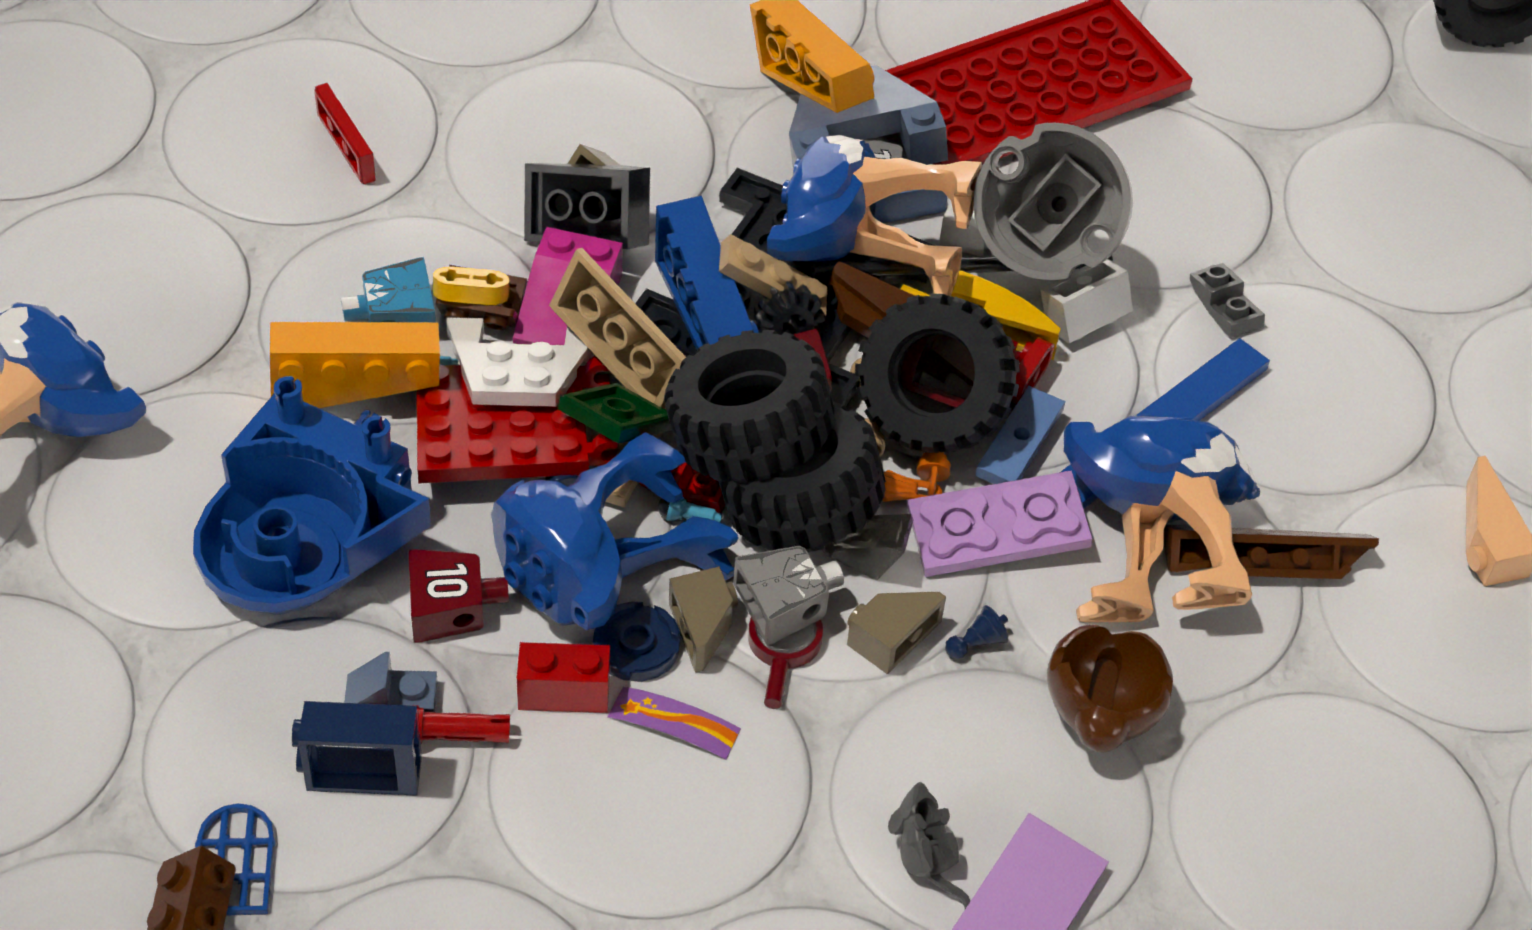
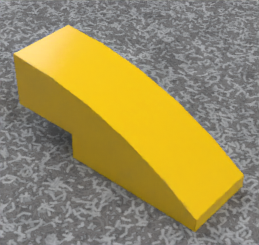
(1019, 317)

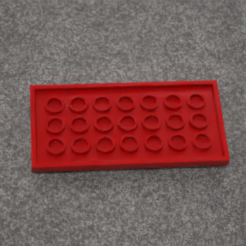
(1051, 69)

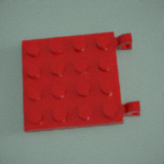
(503, 441)

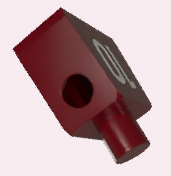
(449, 593)

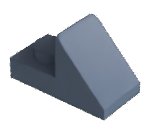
(380, 684)

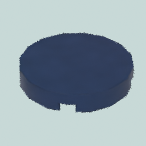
(641, 641)

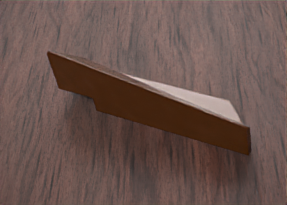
(866, 298)
(1272, 551)

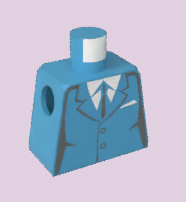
(393, 295)

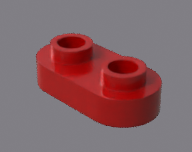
(1032, 365)

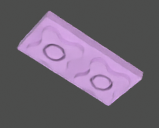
(999, 523)

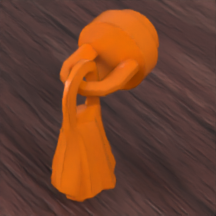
(930, 467)

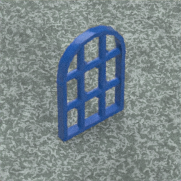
(246, 844)

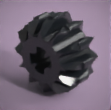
(790, 311)

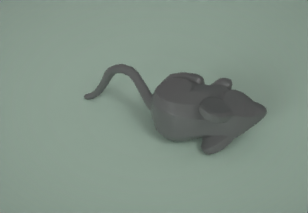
(924, 842)

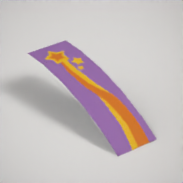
(676, 720)

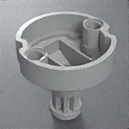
(1053, 201)

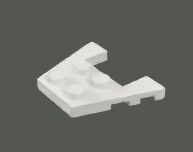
(514, 372)

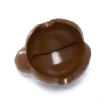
(1109, 684)

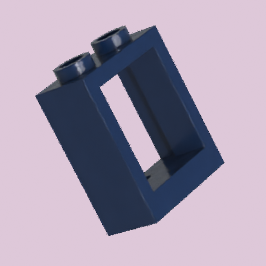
(352, 768)

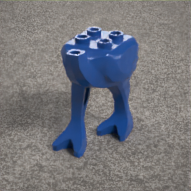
(565, 555)

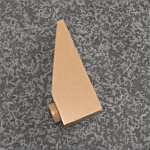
(1495, 532)

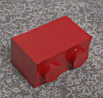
(563, 677)

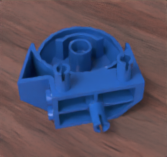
(305, 506)

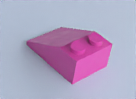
(536, 318)

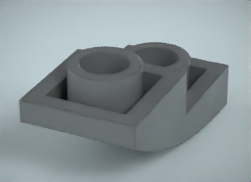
(1224, 300)

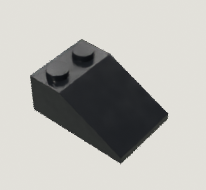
(589, 201)

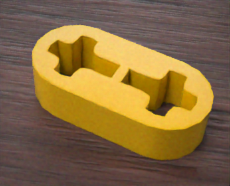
(470, 285)

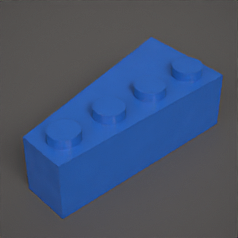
(689, 264)

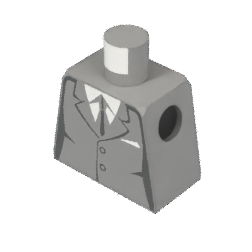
(784, 590)

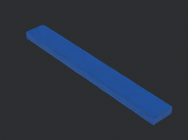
(1200, 392)

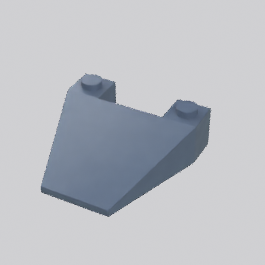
(893, 110)

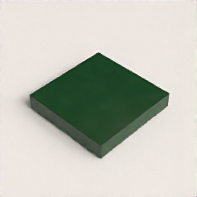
(615, 412)

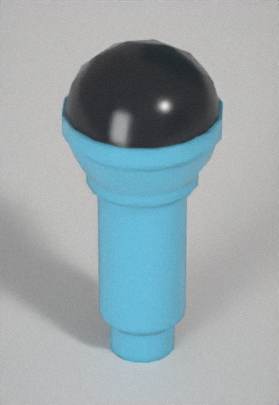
(686, 510)

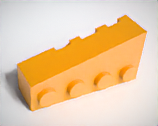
(809, 55)
(354, 359)

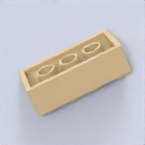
(615, 329)

